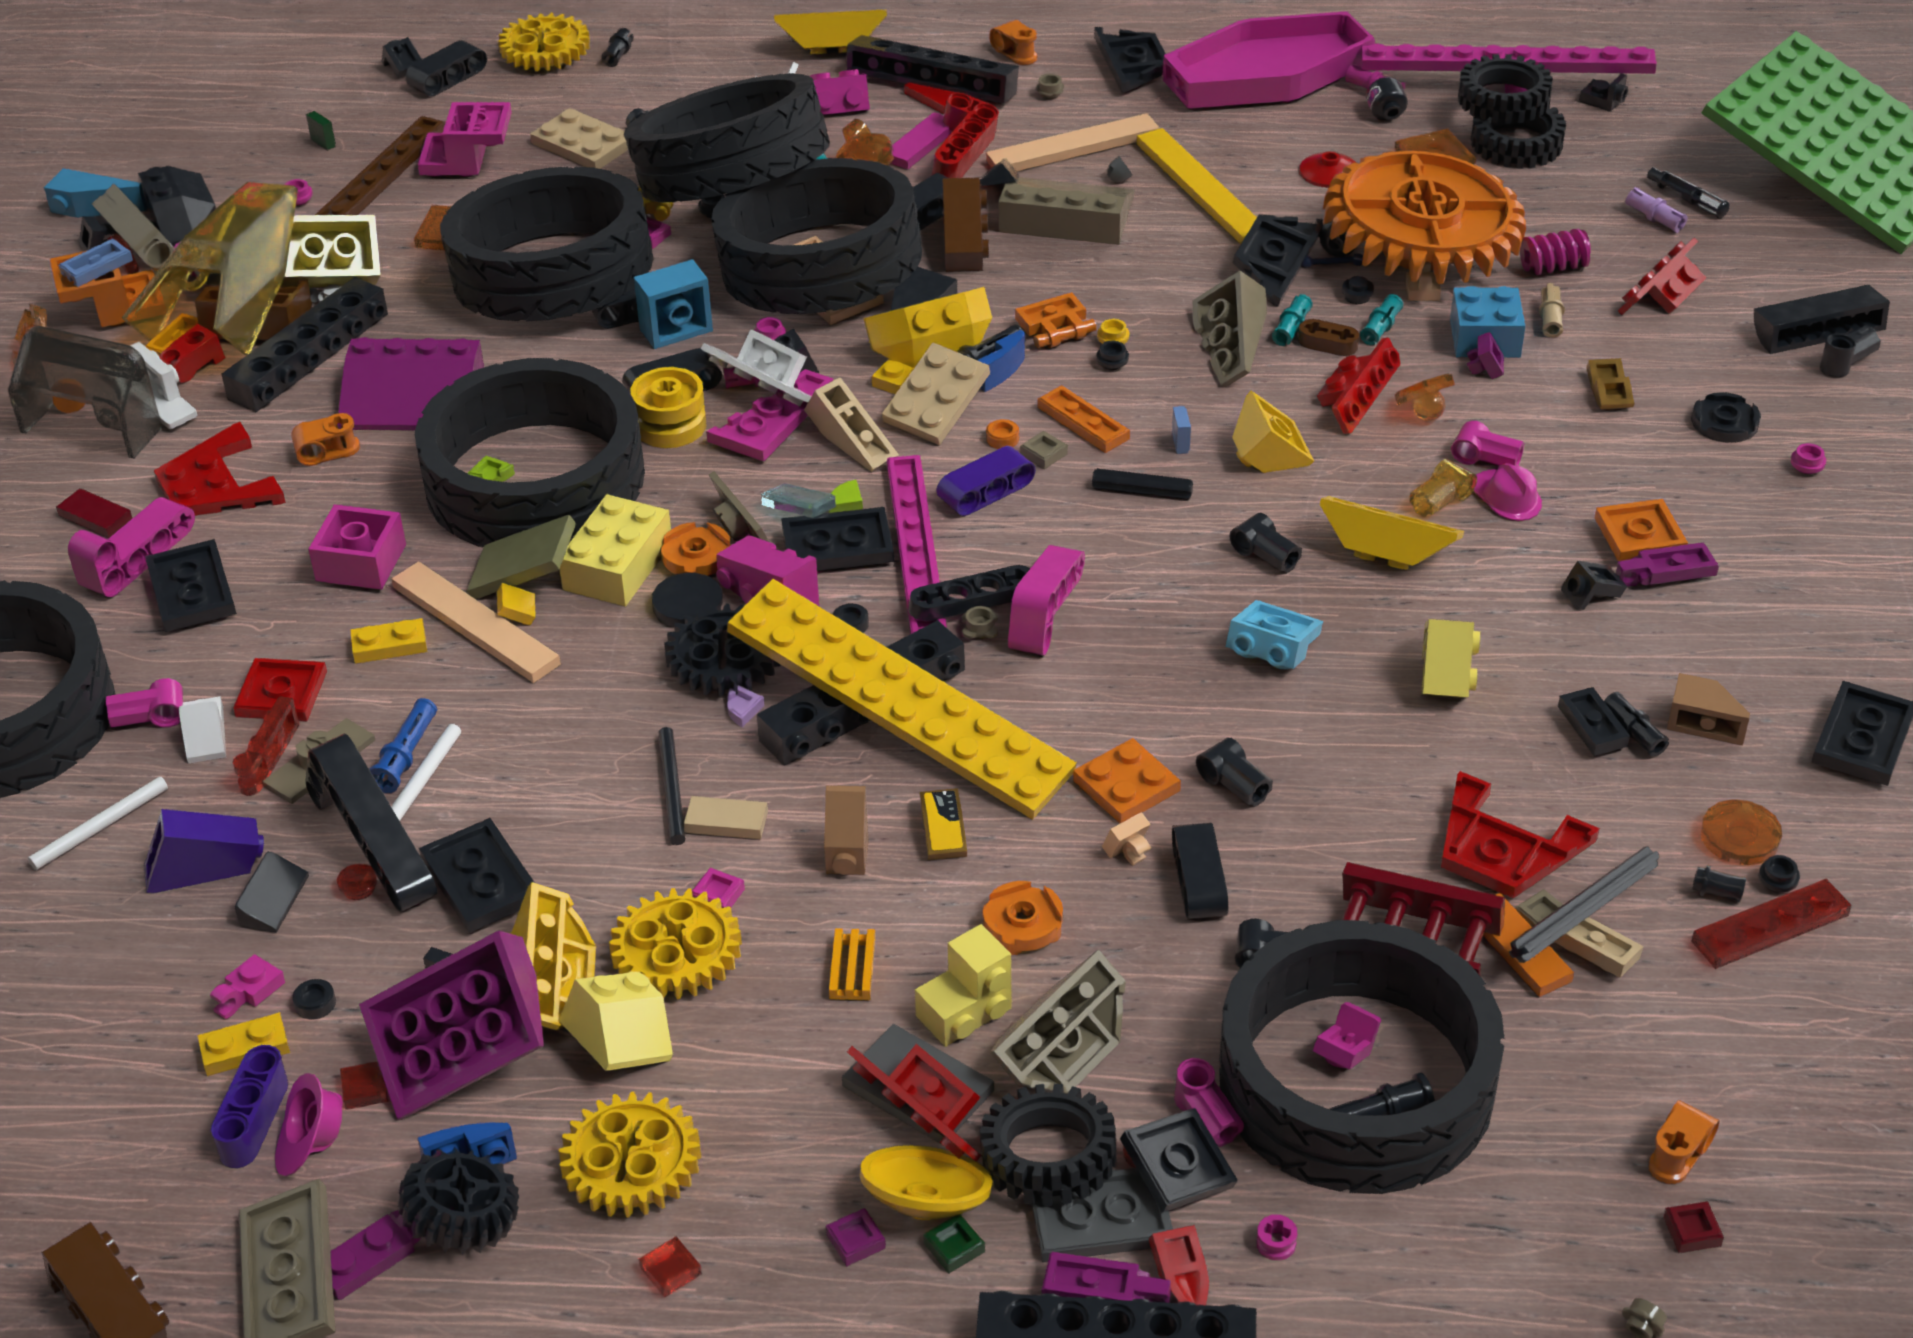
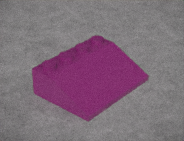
(395, 378)
(455, 1022)

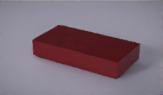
(94, 512)

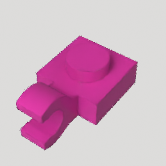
(247, 983)

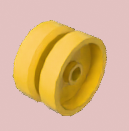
(669, 407)

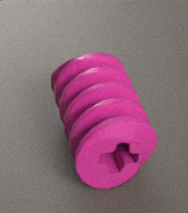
(1555, 249)

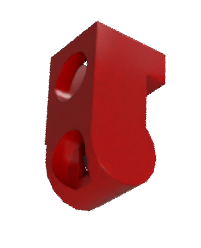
(193, 352)

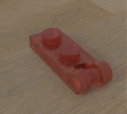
(266, 746)

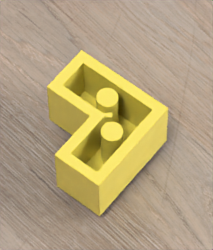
(1448, 658)
(970, 991)

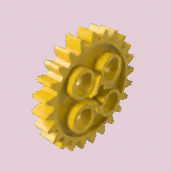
(544, 41)
(684, 952)
(655, 1167)

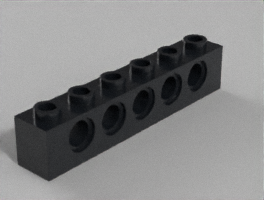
(933, 68)
(304, 344)
(816, 718)
(1095, 1317)

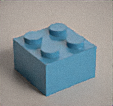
(673, 304)
(1487, 310)

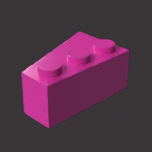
(754, 562)

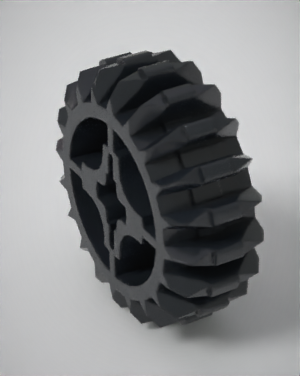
(458, 1200)

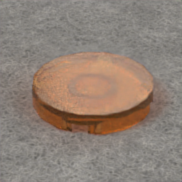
(1741, 831)

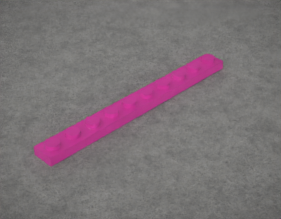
(1556, 59)

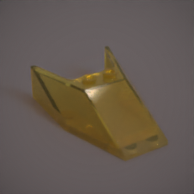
(244, 242)

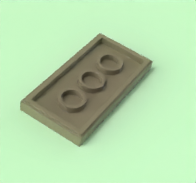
(287, 1265)

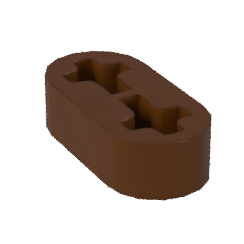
(1328, 337)

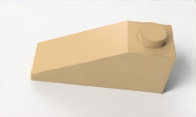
(848, 425)

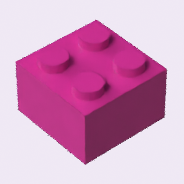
(357, 546)

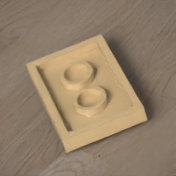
(580, 139)
(936, 393)

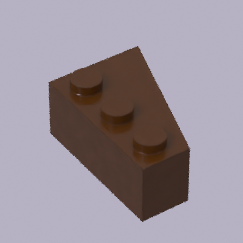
(964, 224)
(287, 307)
(100, 1288)

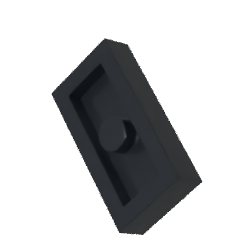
(1593, 721)

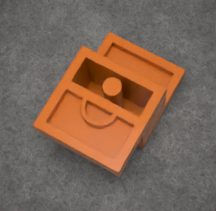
(111, 291)

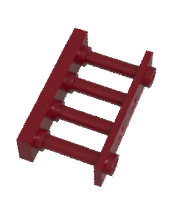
(1427, 900)

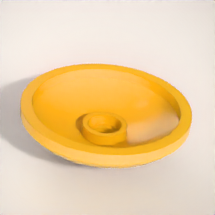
(925, 1181)

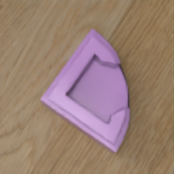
(743, 705)

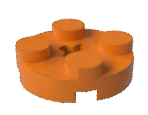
(681, 539)
(1023, 934)

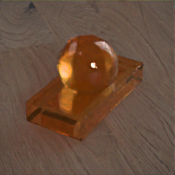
(1426, 398)

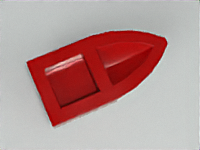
(1182, 1262)

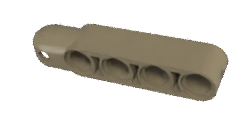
(134, 227)

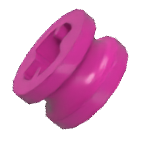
(1272, 1249)

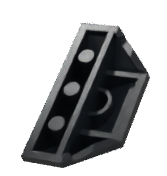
(176, 200)

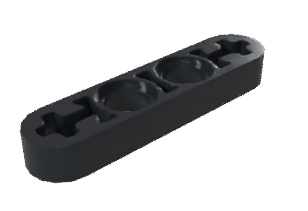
(934, 602)

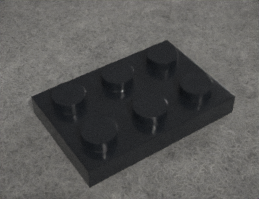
(841, 538)
(190, 585)
(1864, 733)
(478, 874)

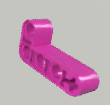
(115, 562)
(1040, 597)

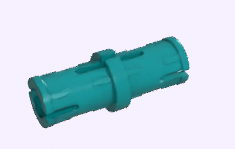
(1291, 319)
(1381, 319)

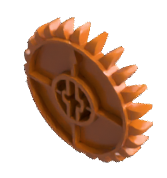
(1425, 211)

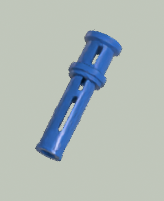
(419, 717)

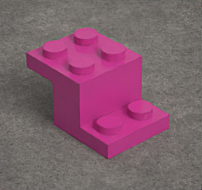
(465, 138)

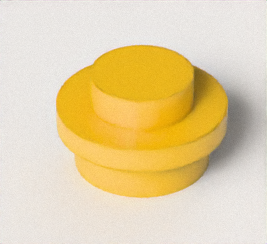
(1113, 330)

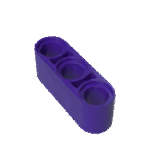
(986, 480)
(249, 1106)

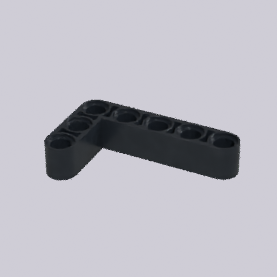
(342, 778)

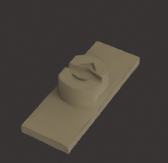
(733, 514)
(290, 778)

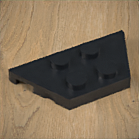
(1131, 56)
(1276, 251)

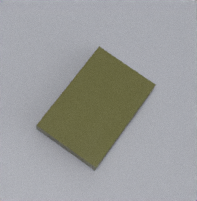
(521, 557)

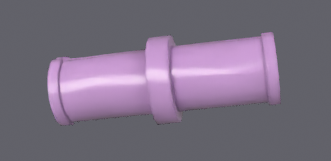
(1656, 209)

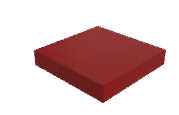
(276, 678)

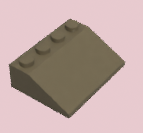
(1065, 210)

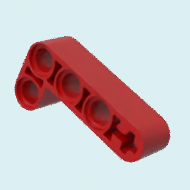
(972, 129)

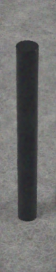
(671, 786)

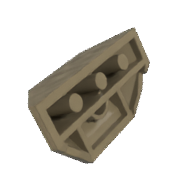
(1066, 1028)

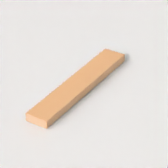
(1073, 143)
(476, 622)

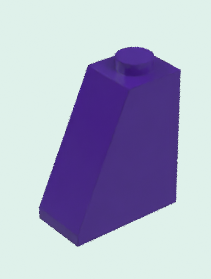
(200, 849)

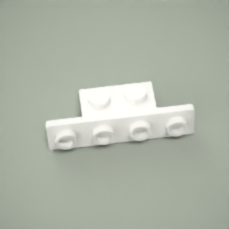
(766, 360)
(163, 378)

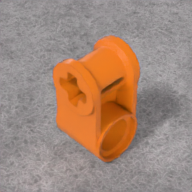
(1014, 42)
(322, 440)
(1681, 1142)

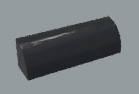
(1816, 317)

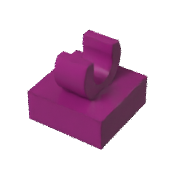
(1487, 357)

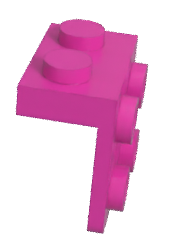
(842, 93)

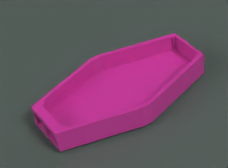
(1266, 59)

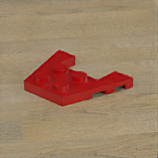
(204, 481)
(1500, 852)

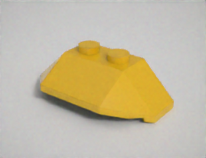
(829, 29)
(947, 321)
(1386, 533)
(557, 947)

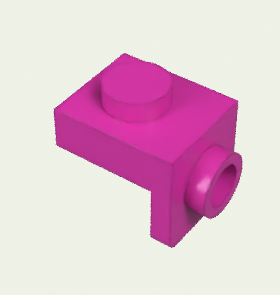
(1349, 1038)

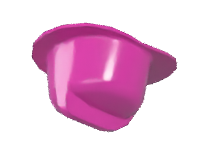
(1509, 492)
(309, 1123)

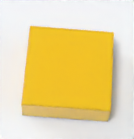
(516, 604)

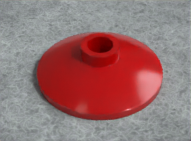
(1322, 167)

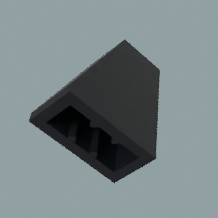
(923, 287)

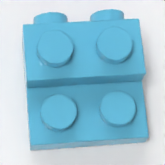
(1272, 634)

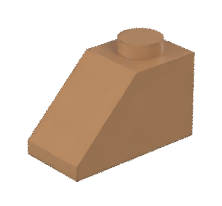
(1707, 710)
(846, 830)

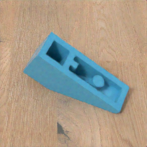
(75, 191)

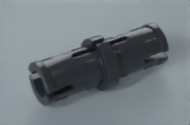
(1637, 724)

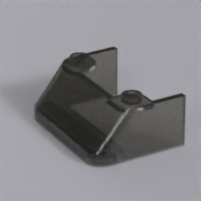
(89, 372)

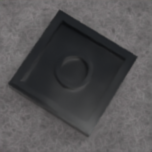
(1178, 1159)

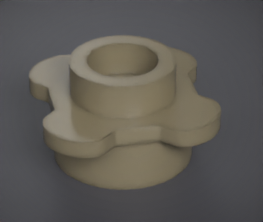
(980, 623)

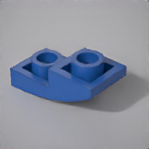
(1005, 360)
(484, 1139)

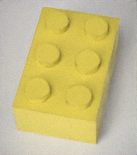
(332, 250)
(615, 550)

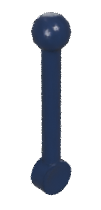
(1356, 260)

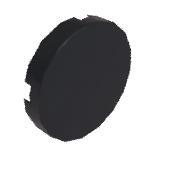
(1725, 417)
(683, 595)

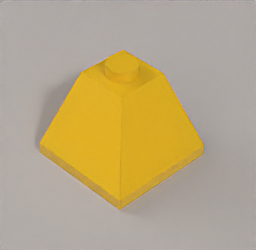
(1268, 437)

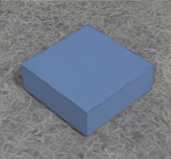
(1181, 429)

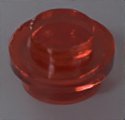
(357, 881)

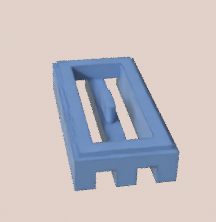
(95, 262)

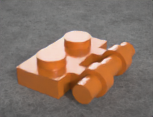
(1049, 314)

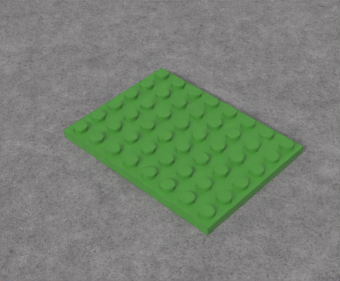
(1827, 133)

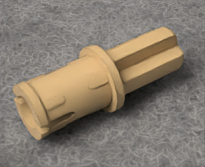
(1551, 311)

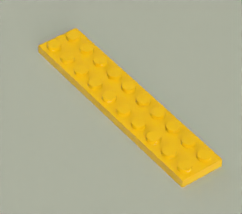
(903, 698)

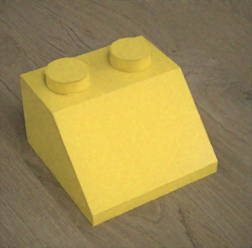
(618, 1020)

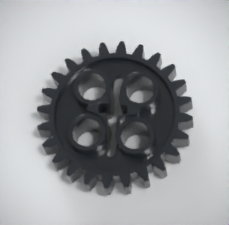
(696, 652)

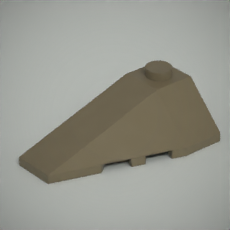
(1231, 324)

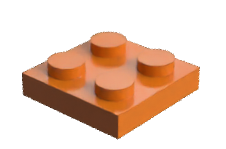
(1638, 527)
(1126, 780)

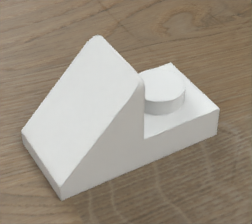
(203, 729)

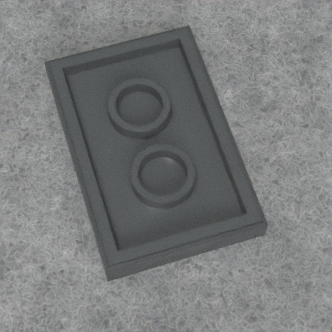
(887, 1055)
(1106, 1222)

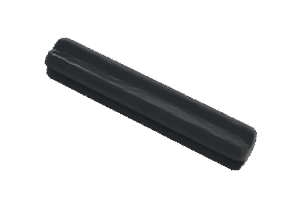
(1142, 483)

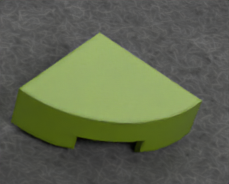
(492, 469)
(847, 497)

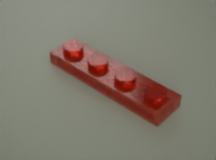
(1771, 923)

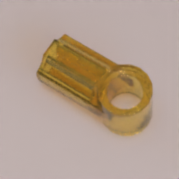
(1447, 483)

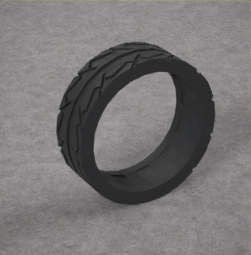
(727, 138)
(824, 273)
(553, 280)
(517, 397)
(74, 714)
(1374, 963)

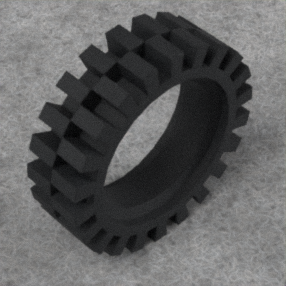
(1505, 105)
(1520, 150)
(1048, 1178)

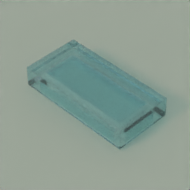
(798, 500)

